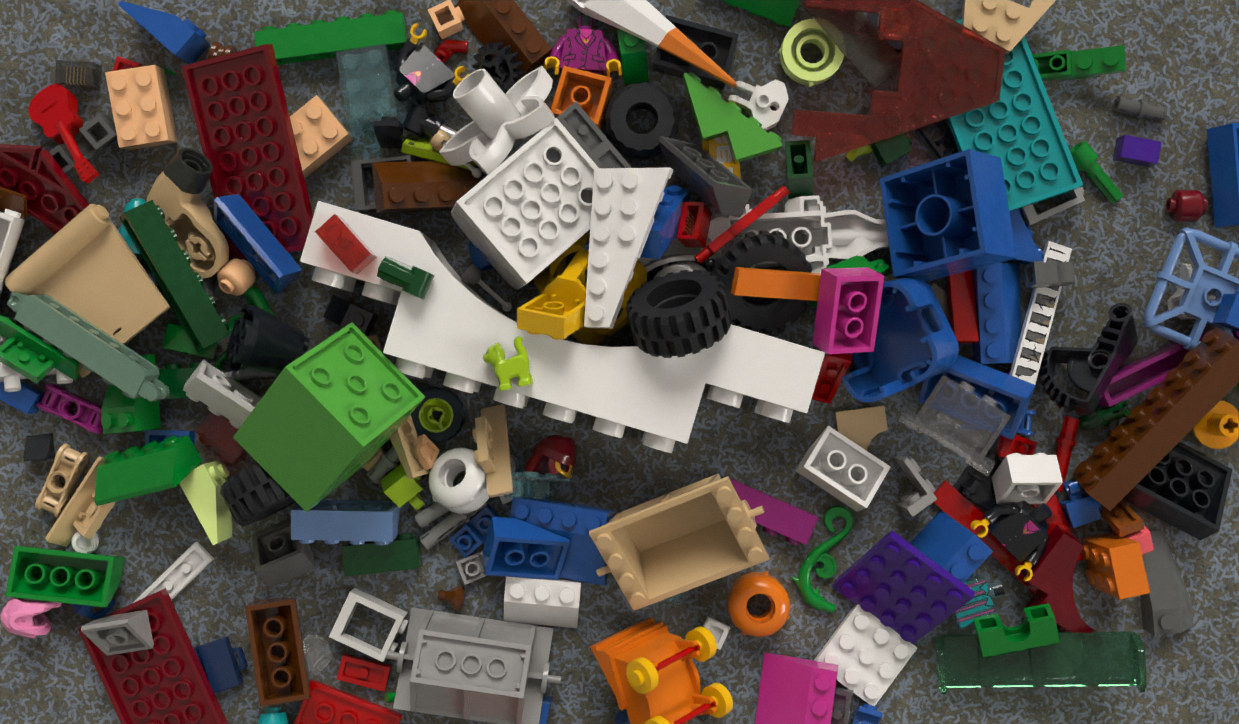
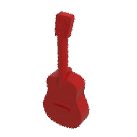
(58, 115)

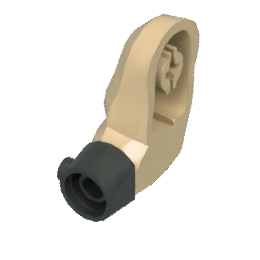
(179, 196)

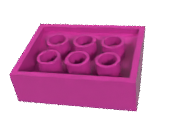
(795, 691)

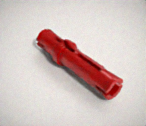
(1065, 445)

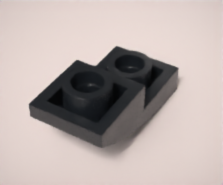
(389, 132)

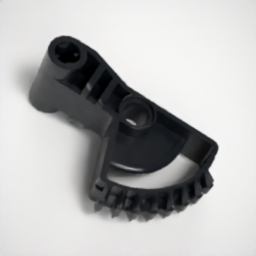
(1111, 350)

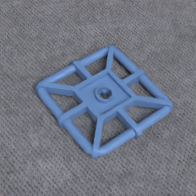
(1202, 280)

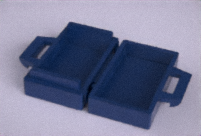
(220, 663)

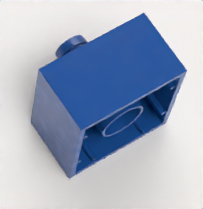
(948, 216)

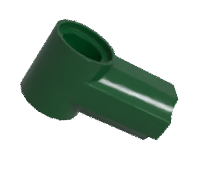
(409, 278)

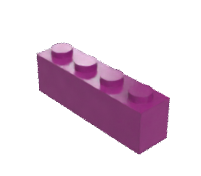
(778, 515)

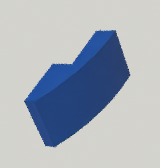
(474, 532)

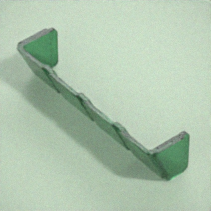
(1075, 661)

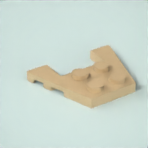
(1003, 20)

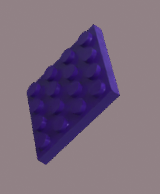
(903, 588)

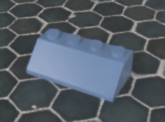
(346, 521)

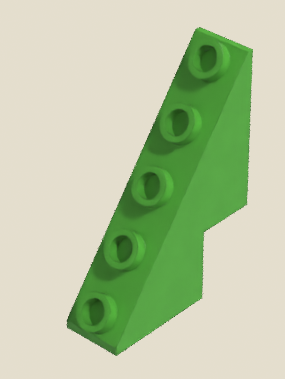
(718, 119)

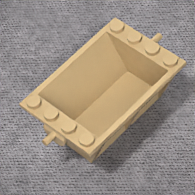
(680, 541)

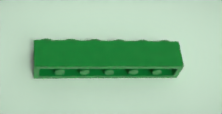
(324, 38)

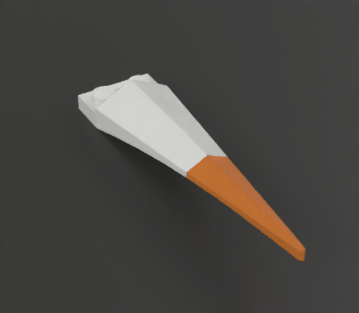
(648, 24)

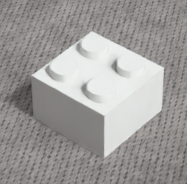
(1027, 478)

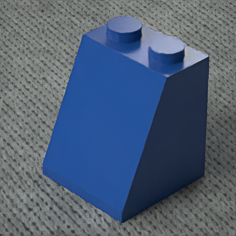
(951, 546)

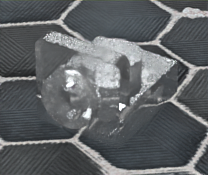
(316, 652)

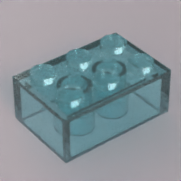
(368, 86)

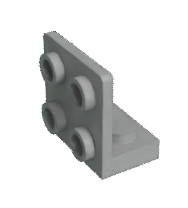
(923, 496)

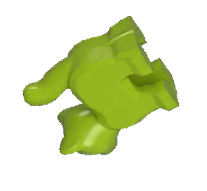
(509, 368)

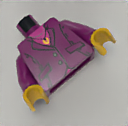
(584, 50)

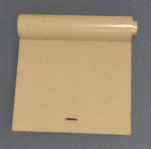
(94, 276)

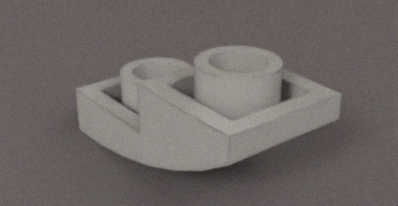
(470, 568)

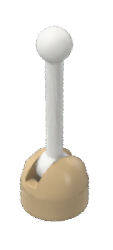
(440, 140)

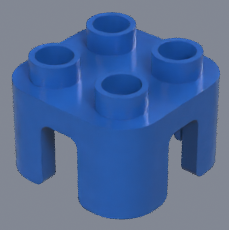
(909, 344)

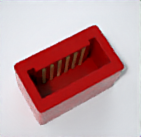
(694, 224)

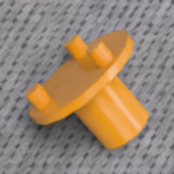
(1218, 427)

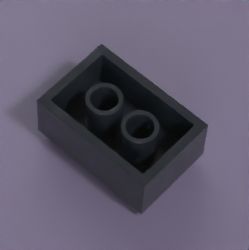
(714, 42)

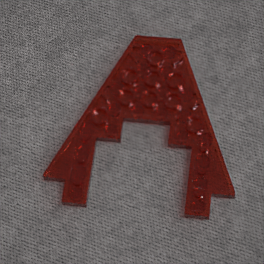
(940, 75)

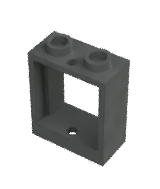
(360, 181)

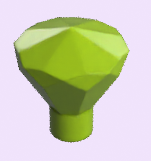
(853, 154)

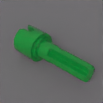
(1085, 160)

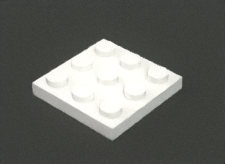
(866, 654)

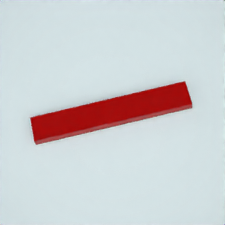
(964, 512)

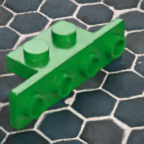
(32, 355)

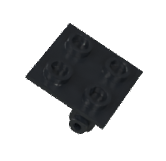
(977, 485)

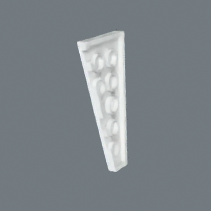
(620, 224)

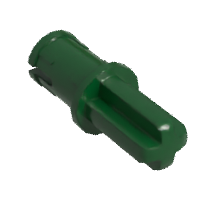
(1104, 416)

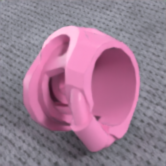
(26, 616)

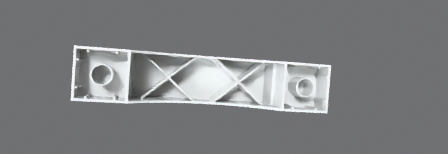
(613, 383)

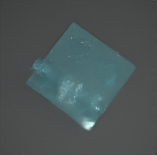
(533, 484)

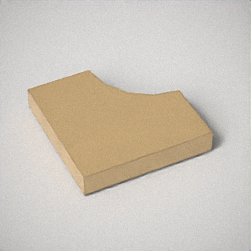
(861, 424)

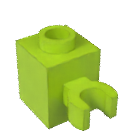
(401, 489)

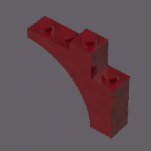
(1054, 581)

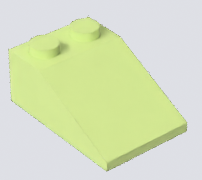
(203, 490)

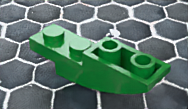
(1080, 64)

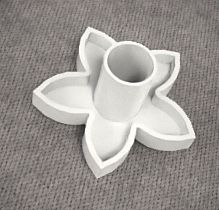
(498, 118)

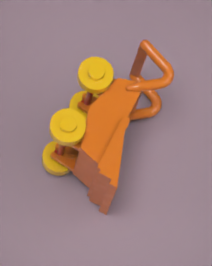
(656, 674)

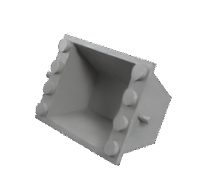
(473, 668)

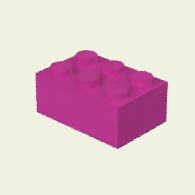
(848, 310)

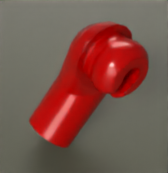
(449, 47)

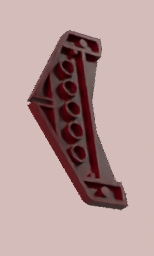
(48, 189)

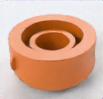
(763, 624)

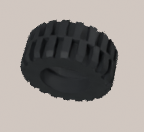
(747, 253)
(679, 313)
(254, 495)

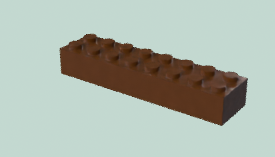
(1161, 419)

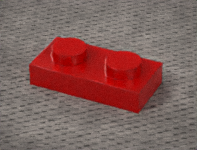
(364, 672)

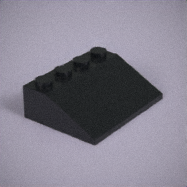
(1185, 491)

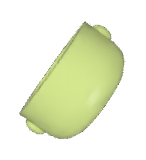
(796, 67)

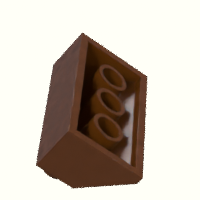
(506, 23)
(419, 186)
(277, 651)

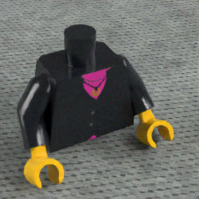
(423, 74)
(1018, 530)

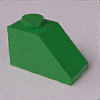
(633, 58)

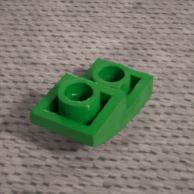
(178, 341)

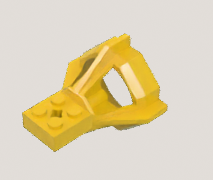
(562, 299)

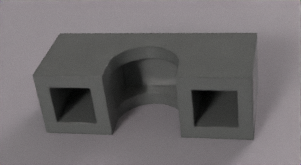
(91, 140)

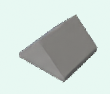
(120, 632)

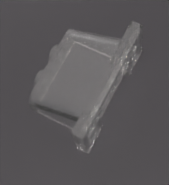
(960, 421)

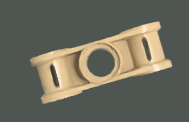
(70, 465)

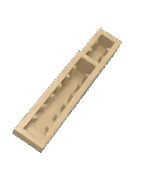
(405, 440)

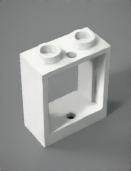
(357, 596)

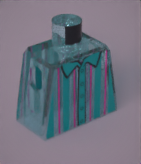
(982, 601)

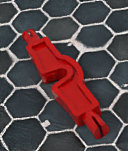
(741, 224)

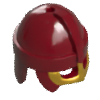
(551, 455)

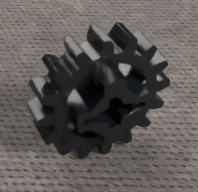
(501, 67)

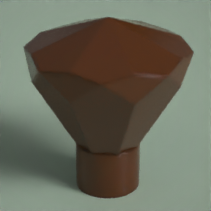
(454, 597)

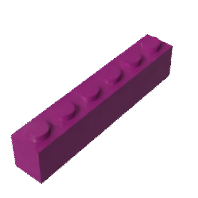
(1146, 371)

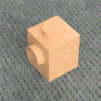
(447, 18)

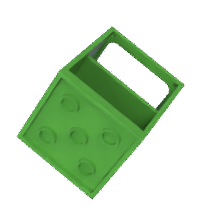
(327, 415)

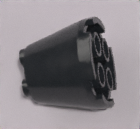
(262, 345)

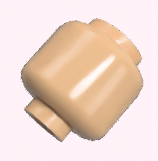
(236, 277)

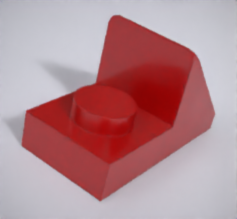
(1017, 445)

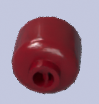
(1186, 205)

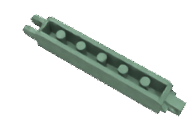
(89, 346)

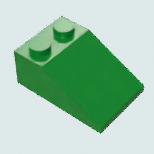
(129, 414)

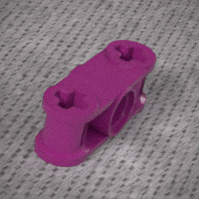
(60, 401)

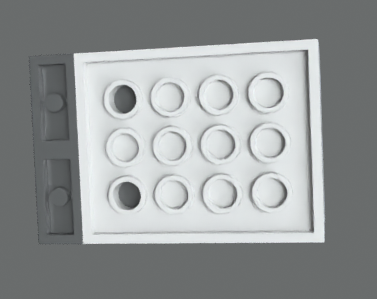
(538, 197)

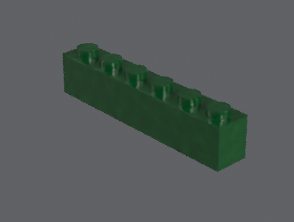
(174, 274)

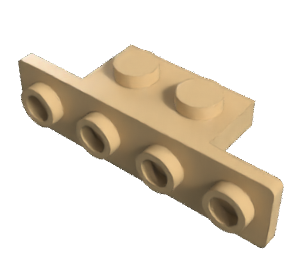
(493, 450)
(81, 512)

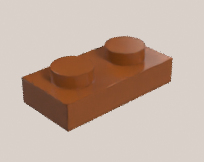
(1122, 519)

